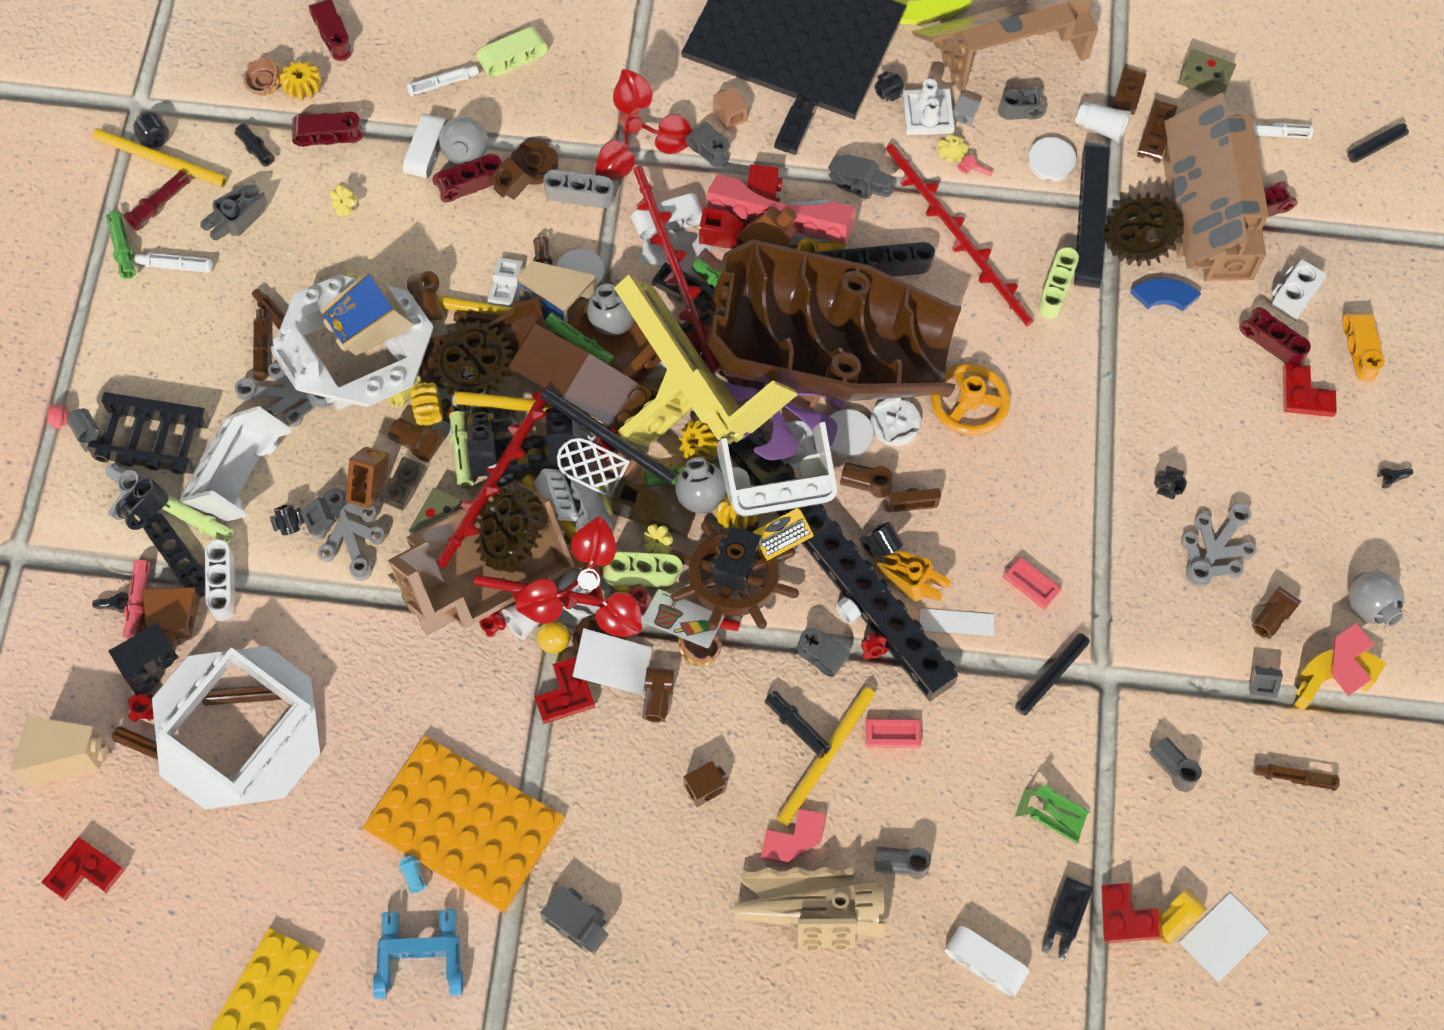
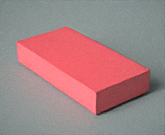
(1032, 582)
(893, 733)

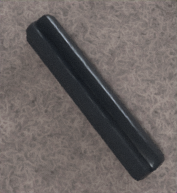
(1378, 143)

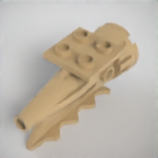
(817, 904)

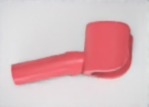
(969, 163)

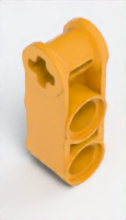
(1363, 344)

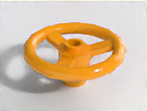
(971, 397)

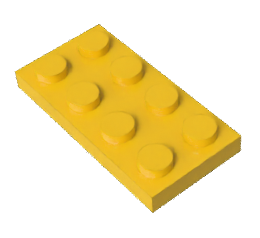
(267, 985)

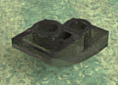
(404, 483)

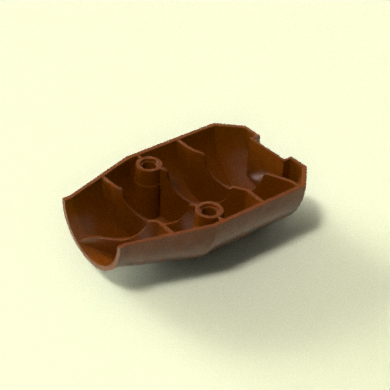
(828, 326)

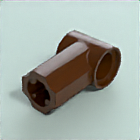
(426, 296)
(421, 442)
(865, 477)
(1278, 608)
(657, 687)

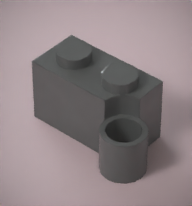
(576, 919)

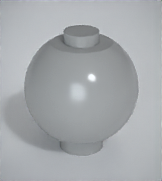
(463, 140)
(608, 312)
(700, 486)
(1377, 598)

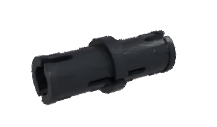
(254, 145)

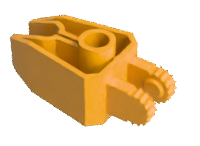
(912, 576)

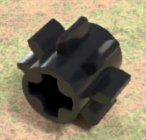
(889, 86)
(1170, 482)
(286, 519)

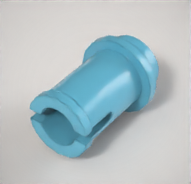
(412, 874)

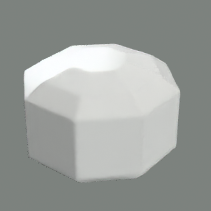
(848, 610)

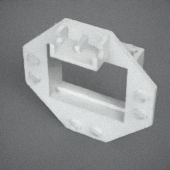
(309, 373)
(277, 761)

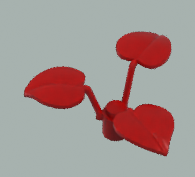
(628, 96)
(590, 544)

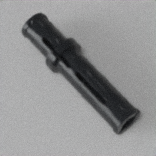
(789, 716)

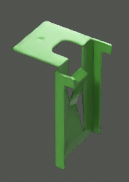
(1053, 798)

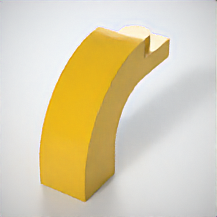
(1320, 671)

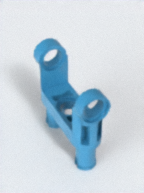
(390, 947)

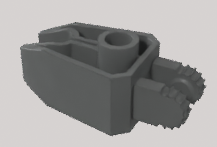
(860, 176)
(235, 212)

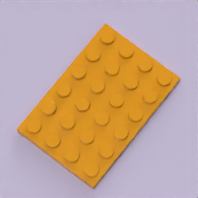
(464, 824)

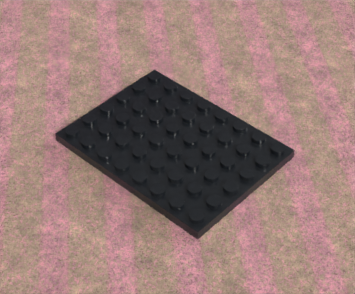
(799, 46)

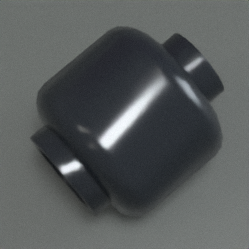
(151, 129)

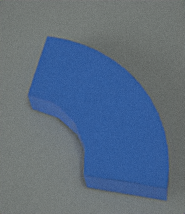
(1165, 292)

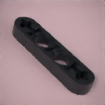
(178, 553)

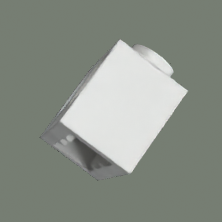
(1299, 290)

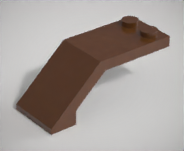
(514, 324)
(579, 377)

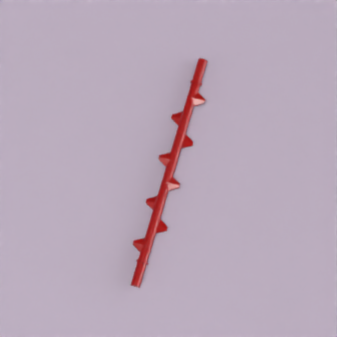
(962, 242)
(674, 258)
(474, 506)
(572, 598)

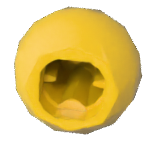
(553, 637)

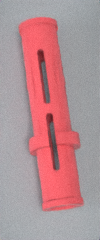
(135, 608)

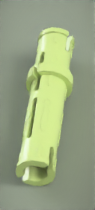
(460, 446)
(206, 524)

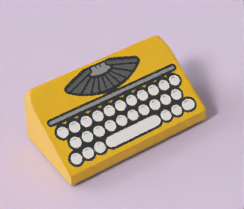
(784, 533)

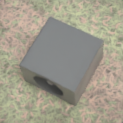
(965, 110)

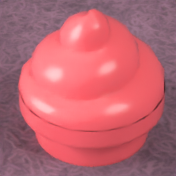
(57, 415)

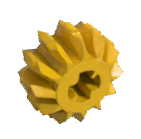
(300, 80)
(426, 404)
(698, 441)
(728, 517)

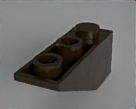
(650, 508)

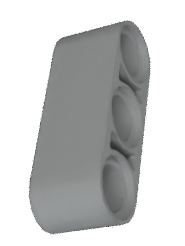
(588, 195)
(587, 502)

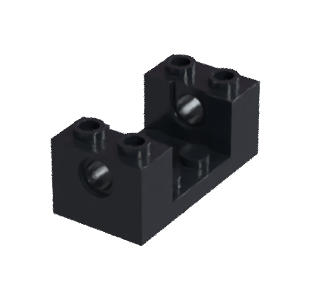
(539, 450)

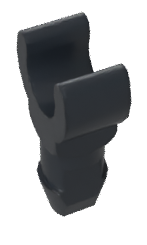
(1394, 475)
(111, 603)

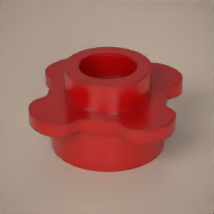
(493, 623)
(873, 646)
(136, 702)

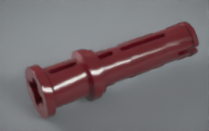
(149, 207)

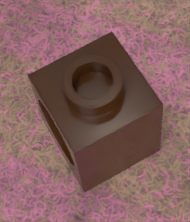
(519, 181)
(705, 783)

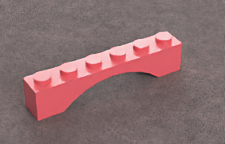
(825, 221)

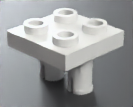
(928, 110)

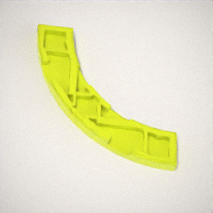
(928, 10)

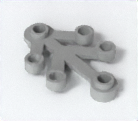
(288, 396)
(345, 529)
(1217, 548)

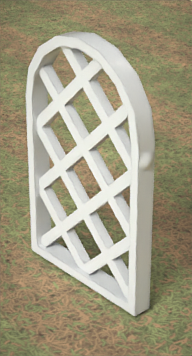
(577, 478)

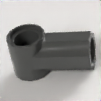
(84, 427)
(1174, 763)
(898, 861)

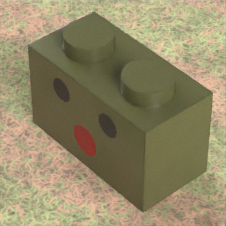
(1206, 73)
(437, 506)

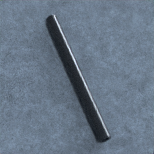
(608, 435)

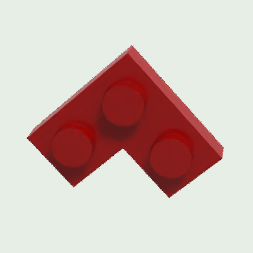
(1301, 398)
(570, 699)
(79, 863)
(1124, 923)

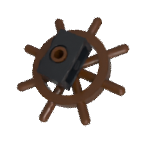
(732, 569)

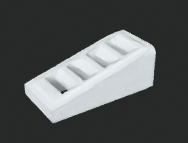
(554, 486)

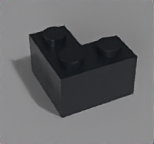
(142, 656)

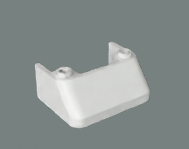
(230, 461)
(813, 488)

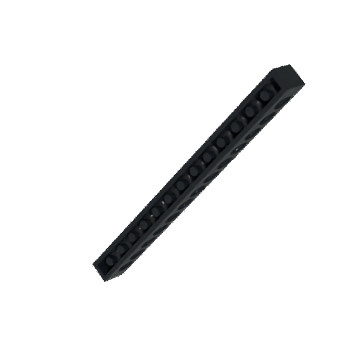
(930, 682)

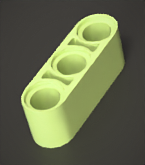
(511, 52)
(1059, 273)
(653, 565)

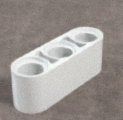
(424, 146)
(684, 210)
(220, 591)
(987, 961)

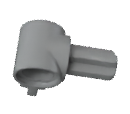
(126, 481)

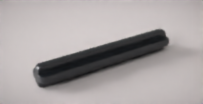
(1052, 674)

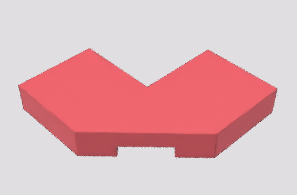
(1345, 668)
(786, 847)

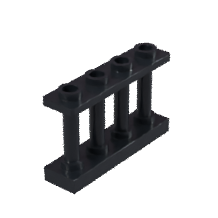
(142, 410)

